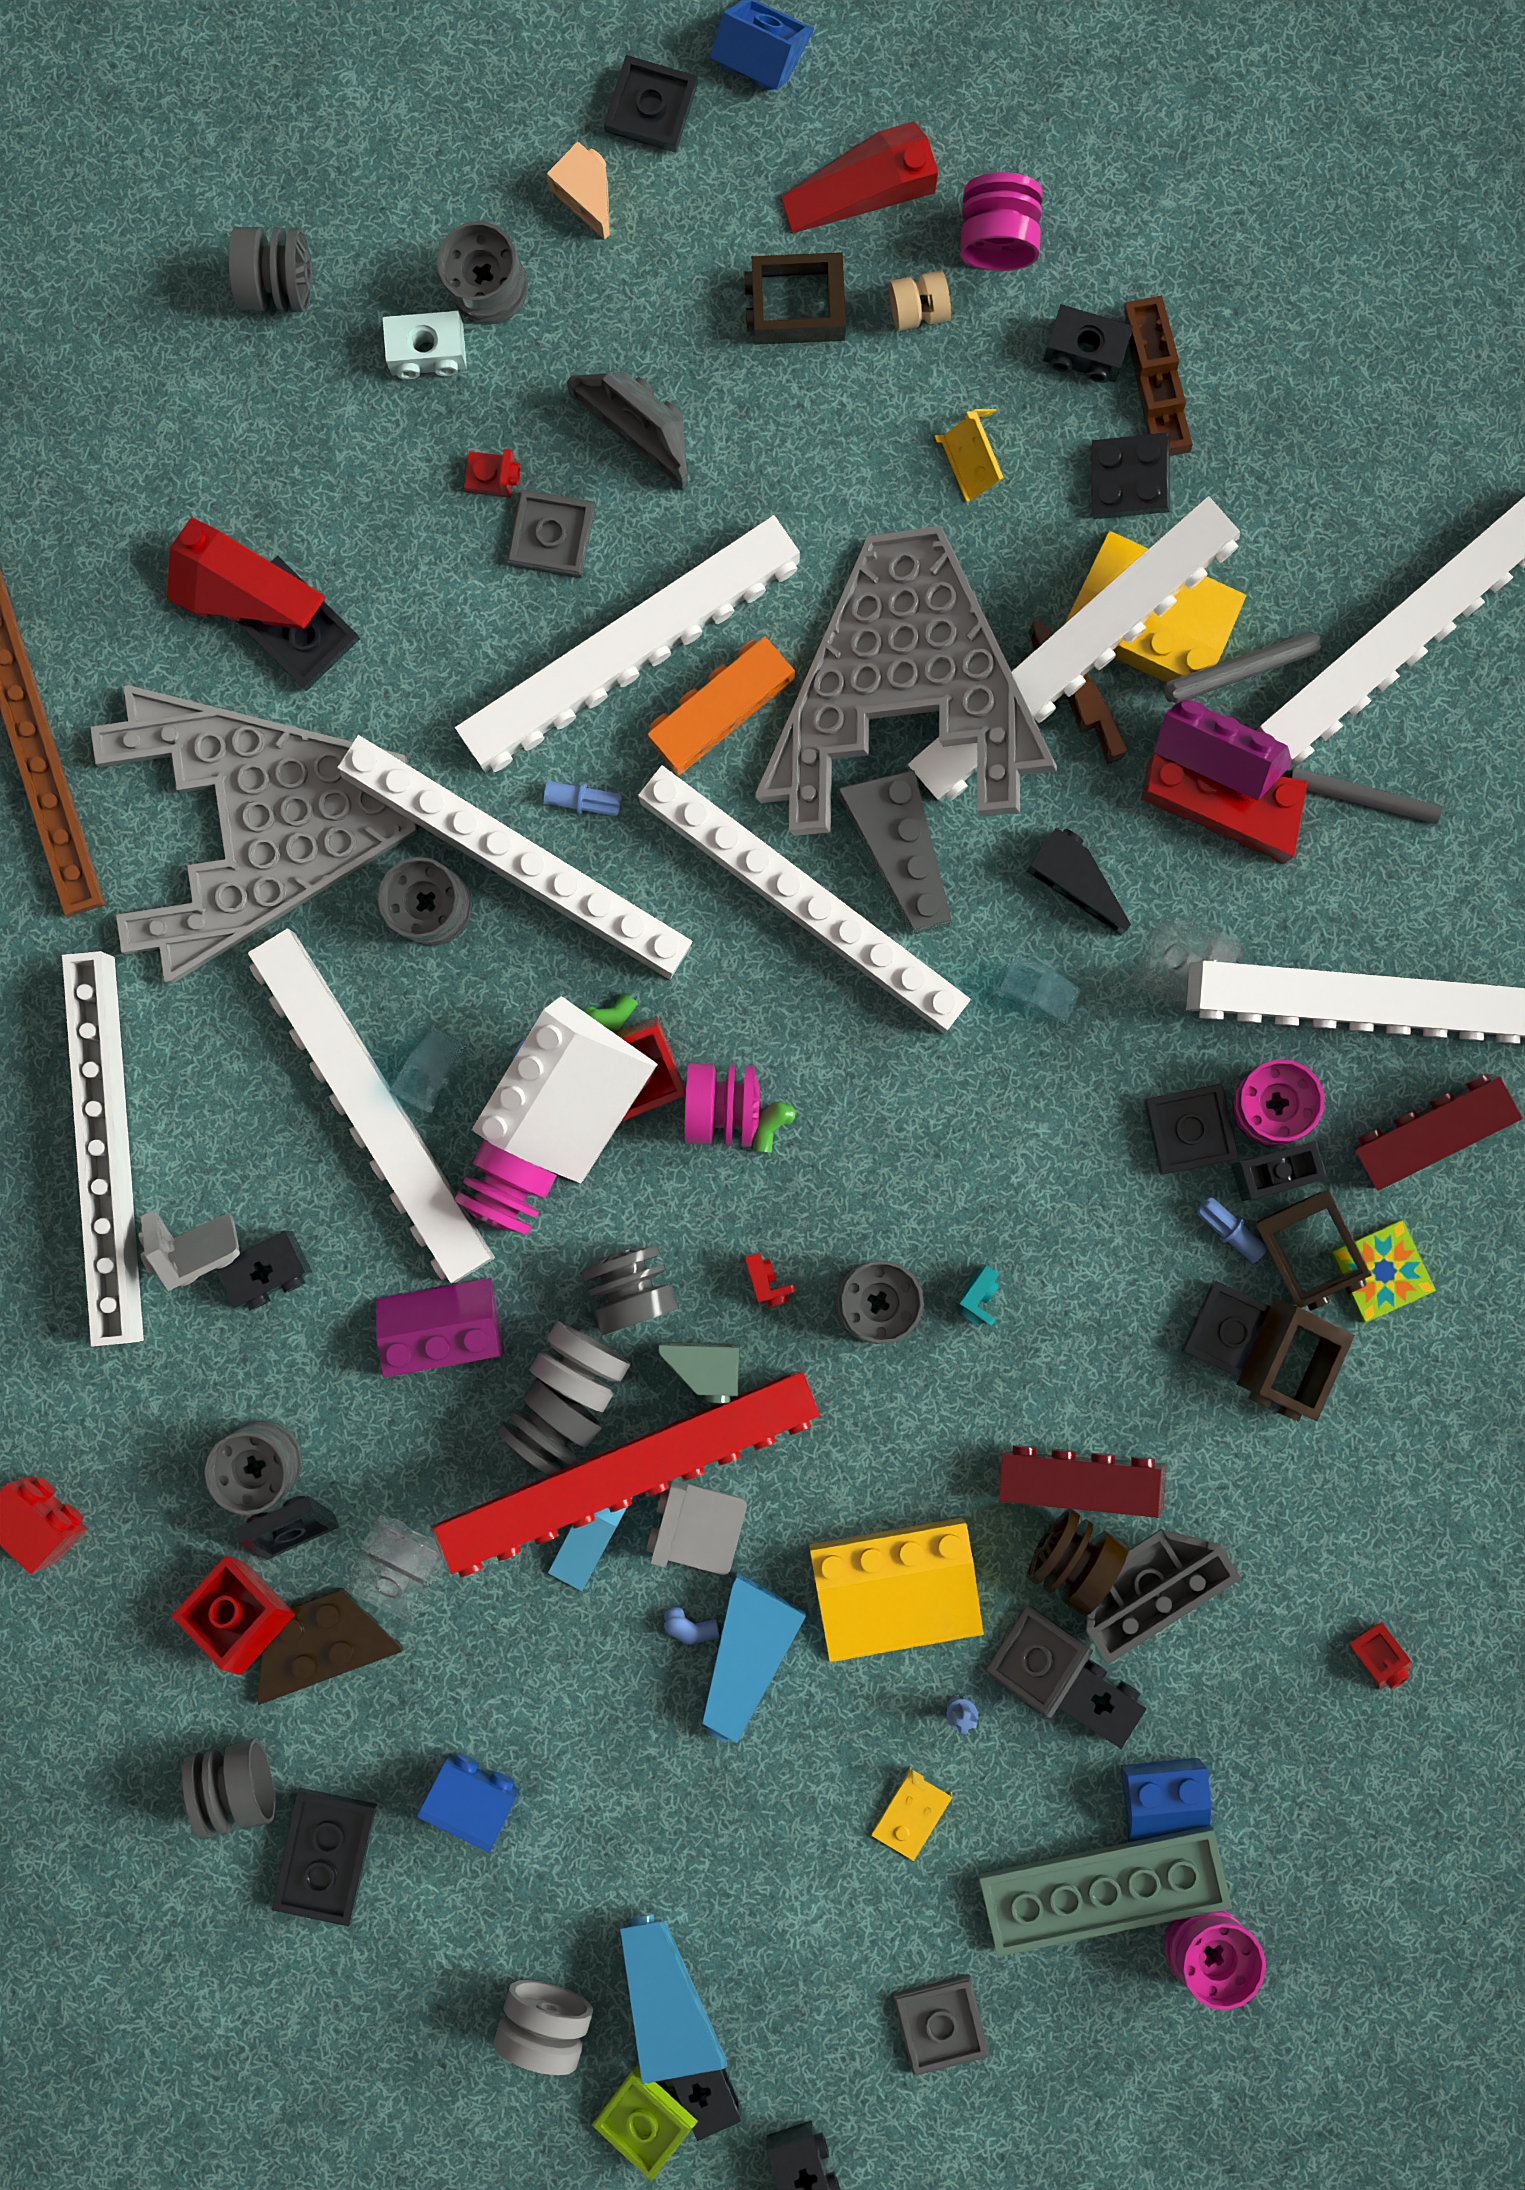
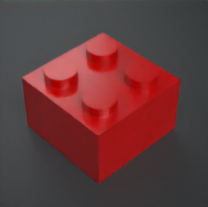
(36, 1524)
(233, 1615)

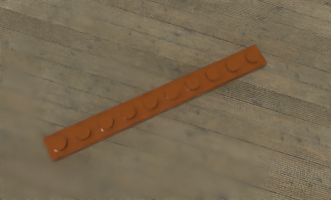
(43, 771)

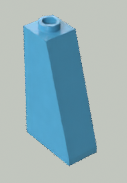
(750, 1649)
(667, 2013)

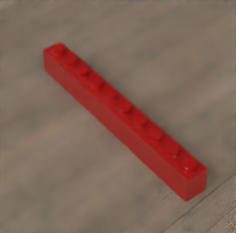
(624, 1472)

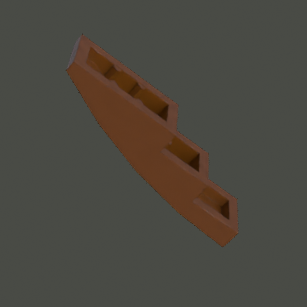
(1156, 372)
(1087, 706)

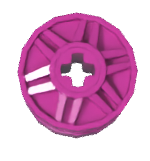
(1001, 221)
(1289, 1084)
(720, 1104)
(505, 1188)
(1225, 1976)

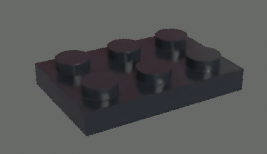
(308, 651)
(324, 1857)

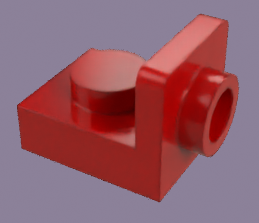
(492, 473)
(761, 1275)
(1382, 1657)

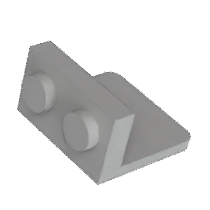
(189, 1255)
(697, 1528)

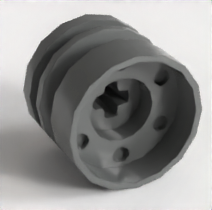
(478, 253)
(265, 270)
(403, 898)
(629, 1289)
(899, 1293)
(548, 1429)
(249, 1489)
(228, 1789)

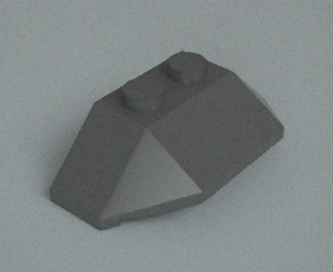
(637, 418)
(1156, 1587)

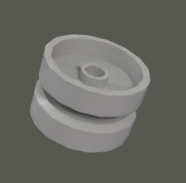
(577, 1371)
(542, 2027)

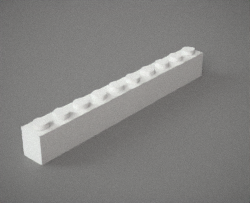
(1096, 630)
(1401, 636)
(629, 645)
(514, 857)
(803, 899)
(1356, 1000)
(374, 1111)
(102, 1149)

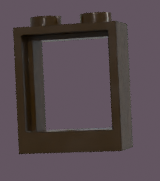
(797, 329)
(1318, 1295)
(1271, 1349)

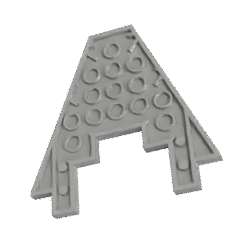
(899, 646)
(282, 818)

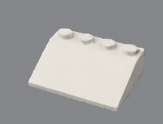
(564, 1092)

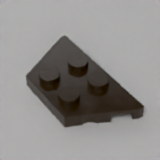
(321, 1643)

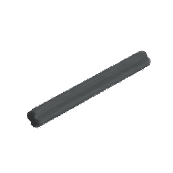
(1242, 667)

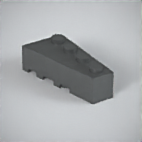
(898, 840)

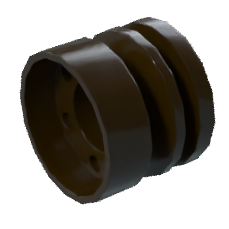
(1085, 1566)

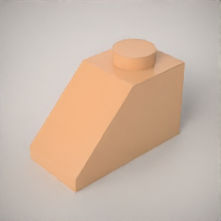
(582, 185)

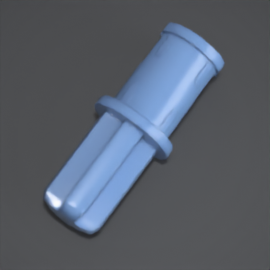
(582, 798)
(1232, 1230)
(961, 1714)

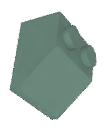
(705, 1367)

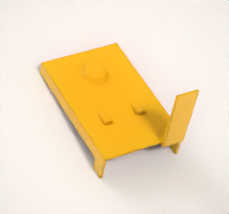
(972, 455)
(911, 1815)

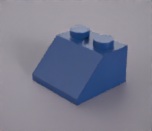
(760, 43)
(1165, 1797)
(469, 1801)

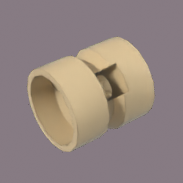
(906, 303)

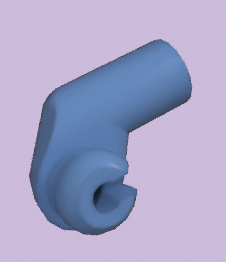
(688, 1632)

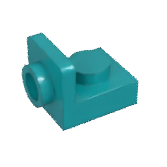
(979, 1289)

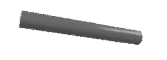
(1368, 796)

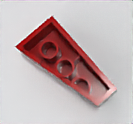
(1259, 825)

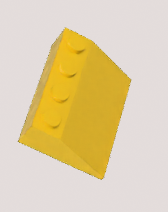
(1182, 638)
(897, 1589)

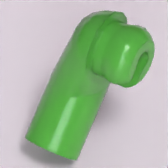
(614, 1017)
(770, 1120)

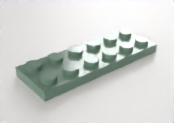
(1105, 1890)

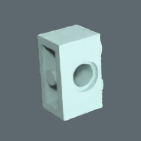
(407, 332)

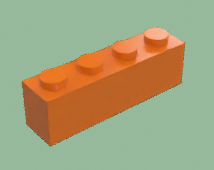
(721, 705)

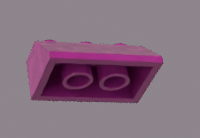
(1222, 749)
(438, 1328)

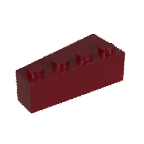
(1438, 1131)
(1083, 1482)

